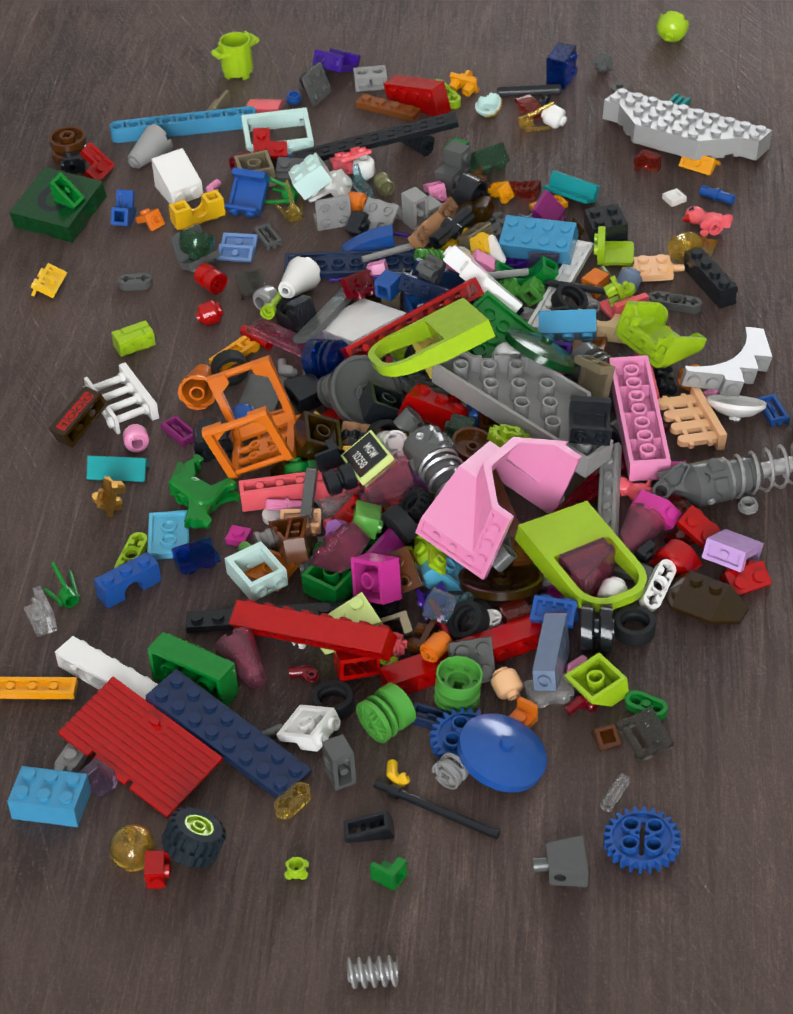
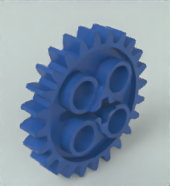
(447, 730)
(661, 840)

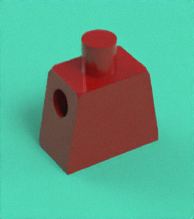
(354, 666)

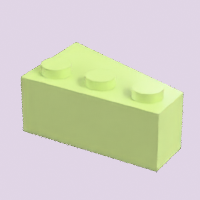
(355, 609)

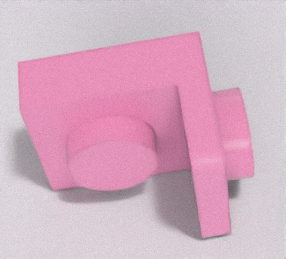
(436, 189)

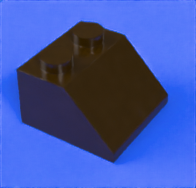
(312, 431)

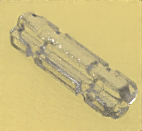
(615, 792)

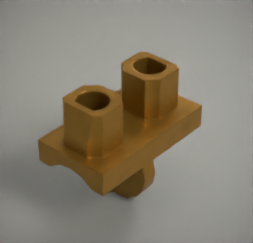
(107, 497)

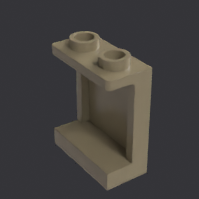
(595, 375)

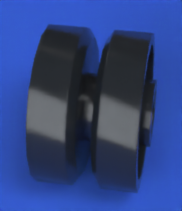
(597, 628)

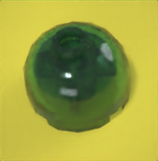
(196, 244)

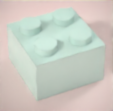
(310, 176)

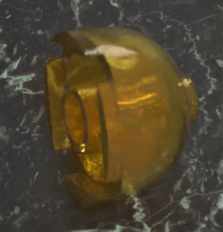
(129, 846)

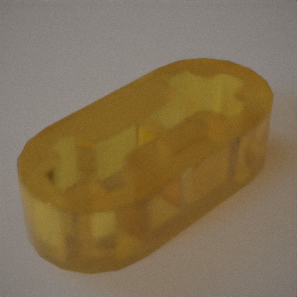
(291, 799)

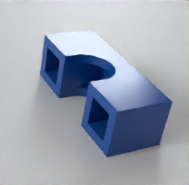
(113, 584)

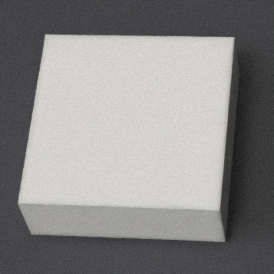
(674, 197)

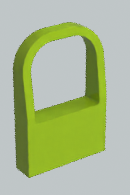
(455, 329)
(569, 529)

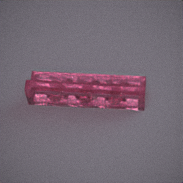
(276, 335)

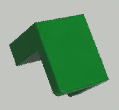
(389, 874)

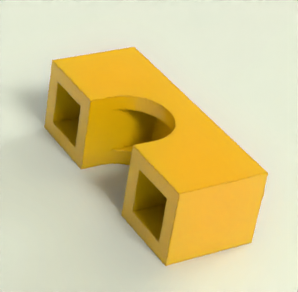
(210, 208)

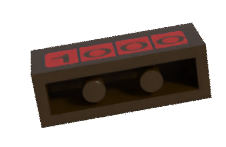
(78, 416)

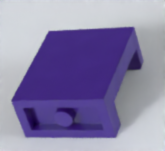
(336, 60)

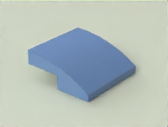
(238, 247)

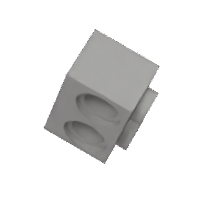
(369, 78)

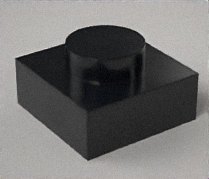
(645, 552)

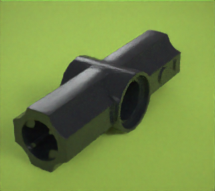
(451, 228)

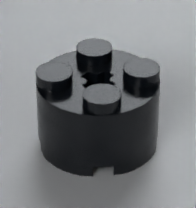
(470, 188)
(200, 445)

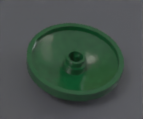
(541, 350)

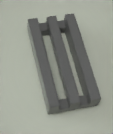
(264, 236)

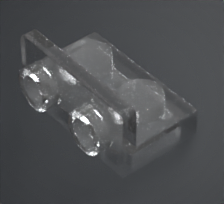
(40, 613)

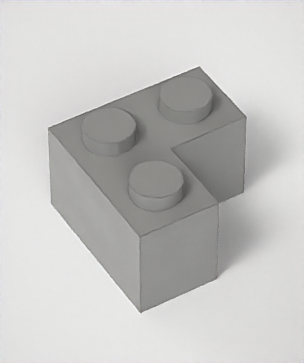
(417, 207)

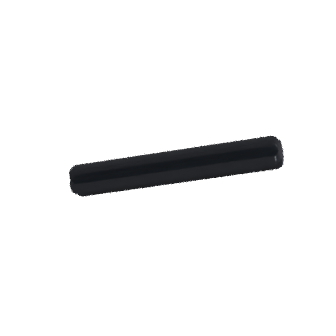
(532, 90)

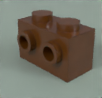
(410, 571)

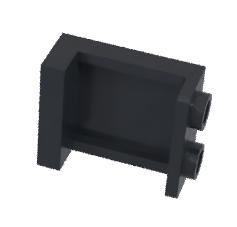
(589, 420)

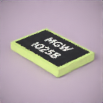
(367, 457)

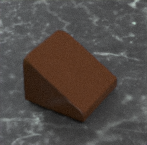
(606, 737)

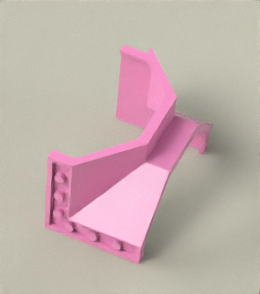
(466, 514)

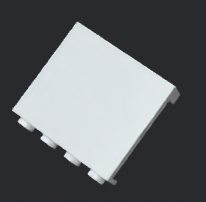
(359, 320)

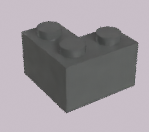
(456, 161)

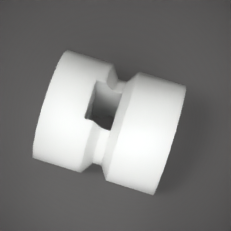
(392, 440)

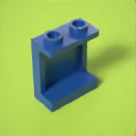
(247, 192)

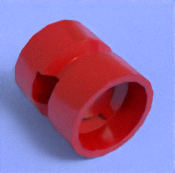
(210, 278)

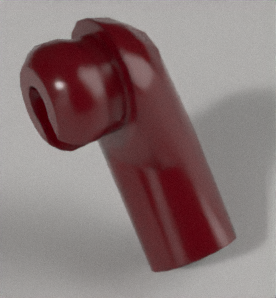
(306, 672)
(579, 702)

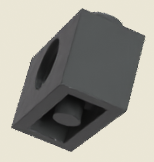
(339, 762)

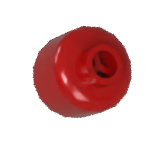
(209, 313)

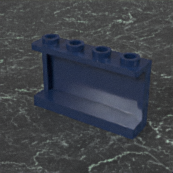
(426, 290)

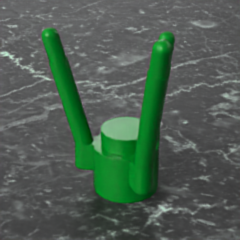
(284, 193)
(67, 595)

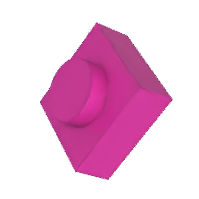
(237, 535)

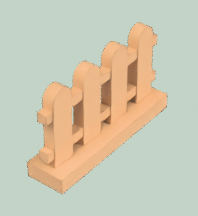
(703, 420)

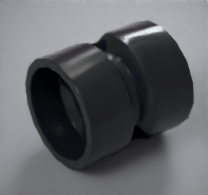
(340, 479)

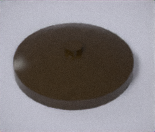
(508, 585)

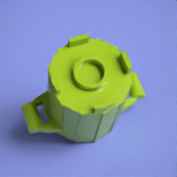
(236, 54)

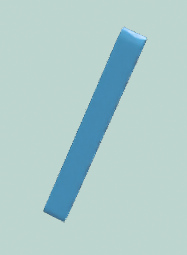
(181, 124)

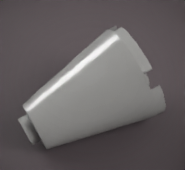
(149, 145)

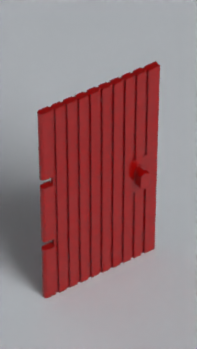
(141, 746)

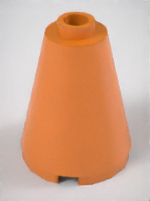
(195, 390)

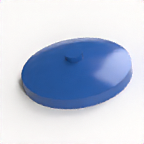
(501, 753)

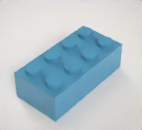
(537, 235)

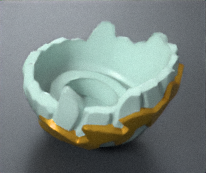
(489, 105)

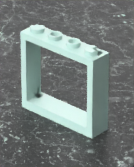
(278, 120)

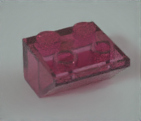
(339, 548)

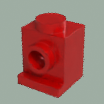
(157, 869)

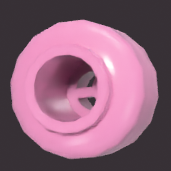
(135, 438)

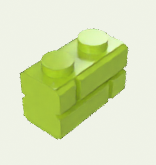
(133, 338)

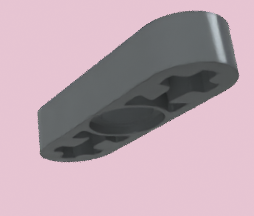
(686, 303)
(309, 492)

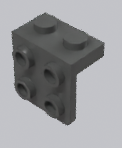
(183, 259)

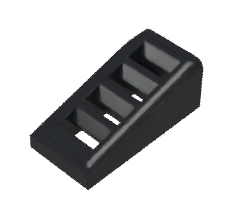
(378, 833)

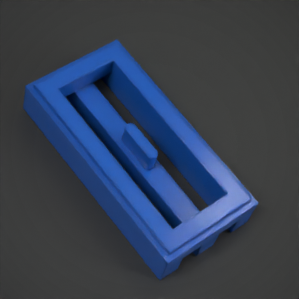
(770, 413)

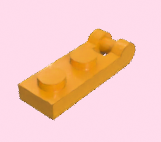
(243, 345)

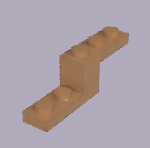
(421, 234)

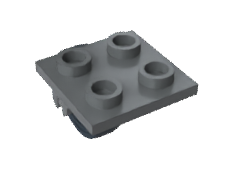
(316, 83)

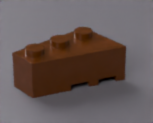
(293, 538)

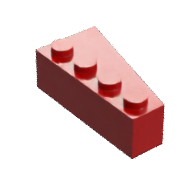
(420, 92)

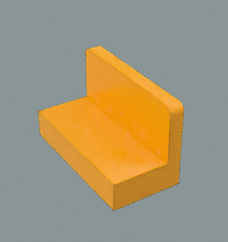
(704, 166)

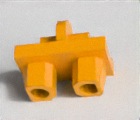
(466, 82)

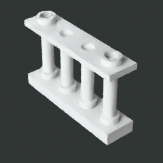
(132, 386)

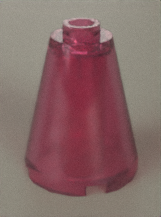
(640, 526)
(244, 652)

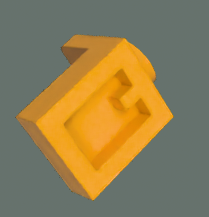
(502, 190)

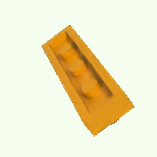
(38, 687)

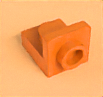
(525, 712)

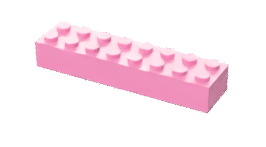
(639, 418)

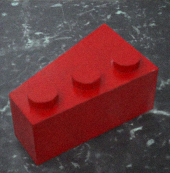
(432, 406)

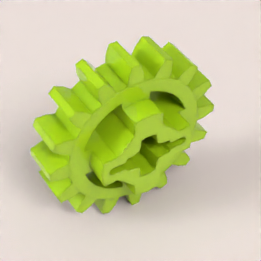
(502, 434)

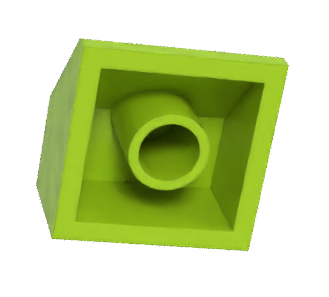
(599, 681)

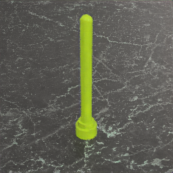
(269, 309)

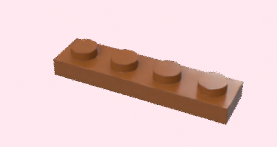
(388, 107)

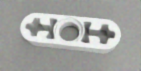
(665, 582)

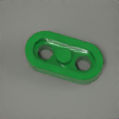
(638, 701)

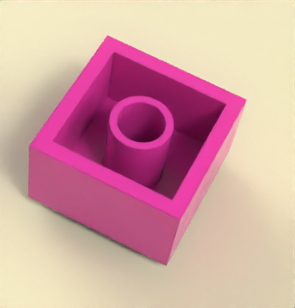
(376, 577)

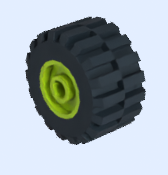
(193, 837)

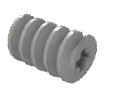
(373, 972)

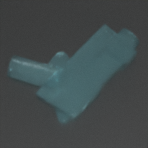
(360, 183)

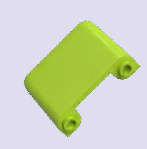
(645, 332)

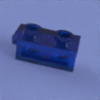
(195, 556)

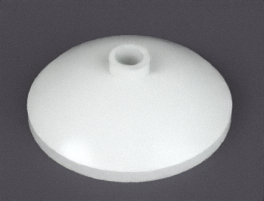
(736, 406)

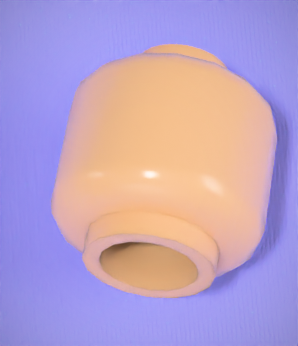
(506, 683)

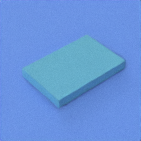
(166, 532)

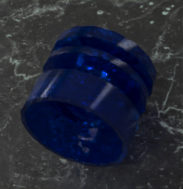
(322, 356)

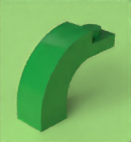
(543, 270)

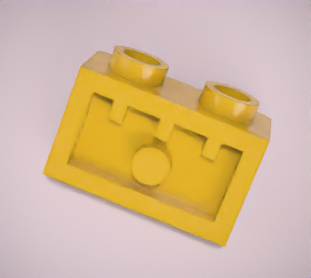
(49, 280)

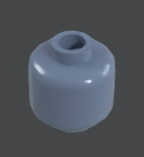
(630, 275)

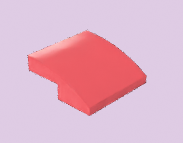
(266, 105)

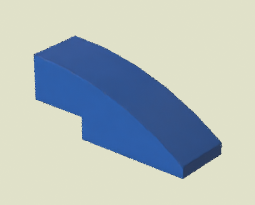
(371, 240)

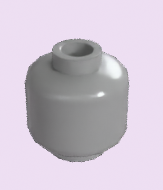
(263, 296)

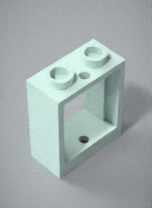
(250, 557)

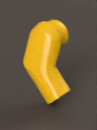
(394, 776)

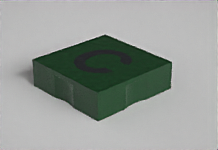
(41, 214)

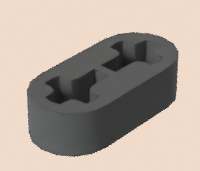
(135, 281)

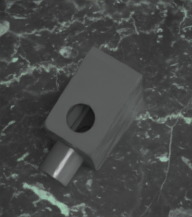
(564, 862)

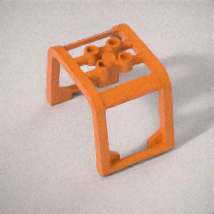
(257, 422)

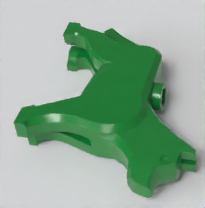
(197, 494)

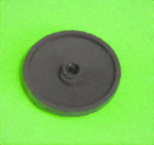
(349, 382)

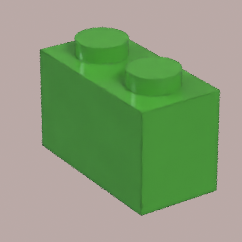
(368, 518)

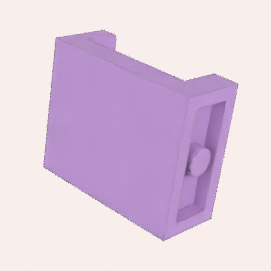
(731, 549)

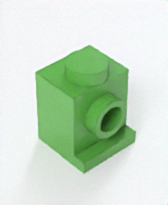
(533, 286)

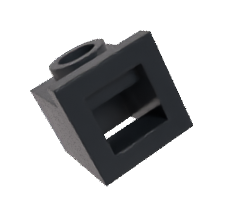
(73, 162)
(357, 223)

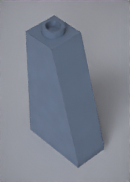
(551, 652)

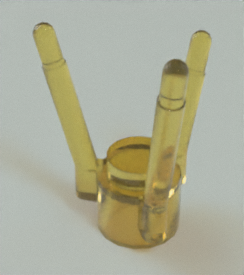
(526, 120)
(293, 212)

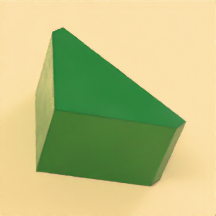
(64, 191)

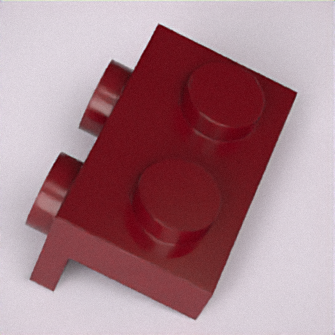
(357, 285)

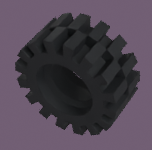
(416, 502)

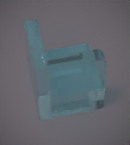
(439, 605)

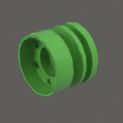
(458, 684)
(386, 712)

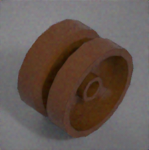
(66, 140)
(469, 441)

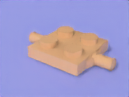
(656, 267)

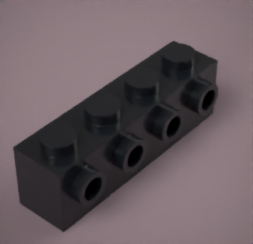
(710, 277)

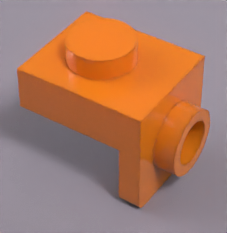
(152, 218)

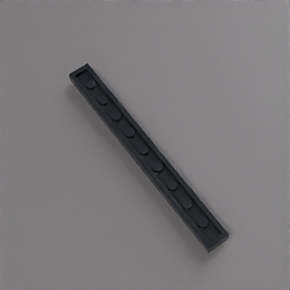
(383, 137)
(219, 618)

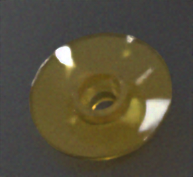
(683, 242)

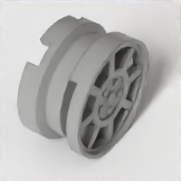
(449, 772)

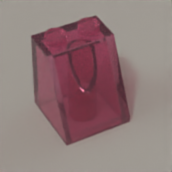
(389, 483)
(589, 565)

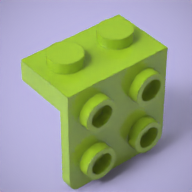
(612, 252)

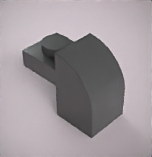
(431, 269)

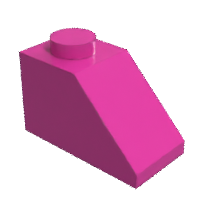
(663, 506)

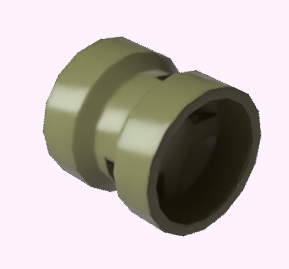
(384, 184)

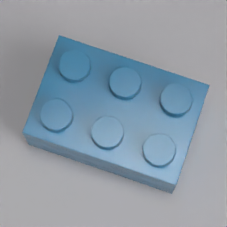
(569, 325)
(49, 796)

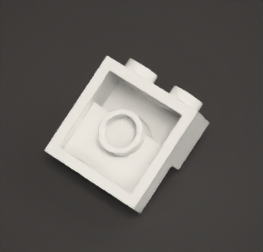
(310, 726)

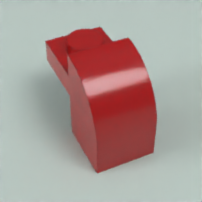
(680, 554)

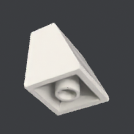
(176, 177)

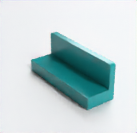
(572, 187)
(117, 468)

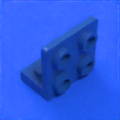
(547, 604)

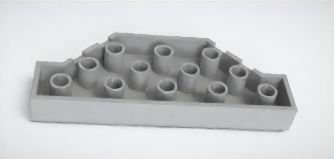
(684, 129)
(519, 395)

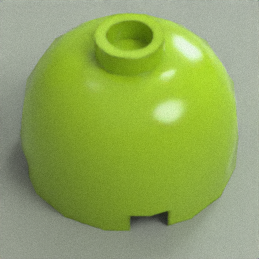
(672, 26)

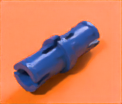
(717, 195)

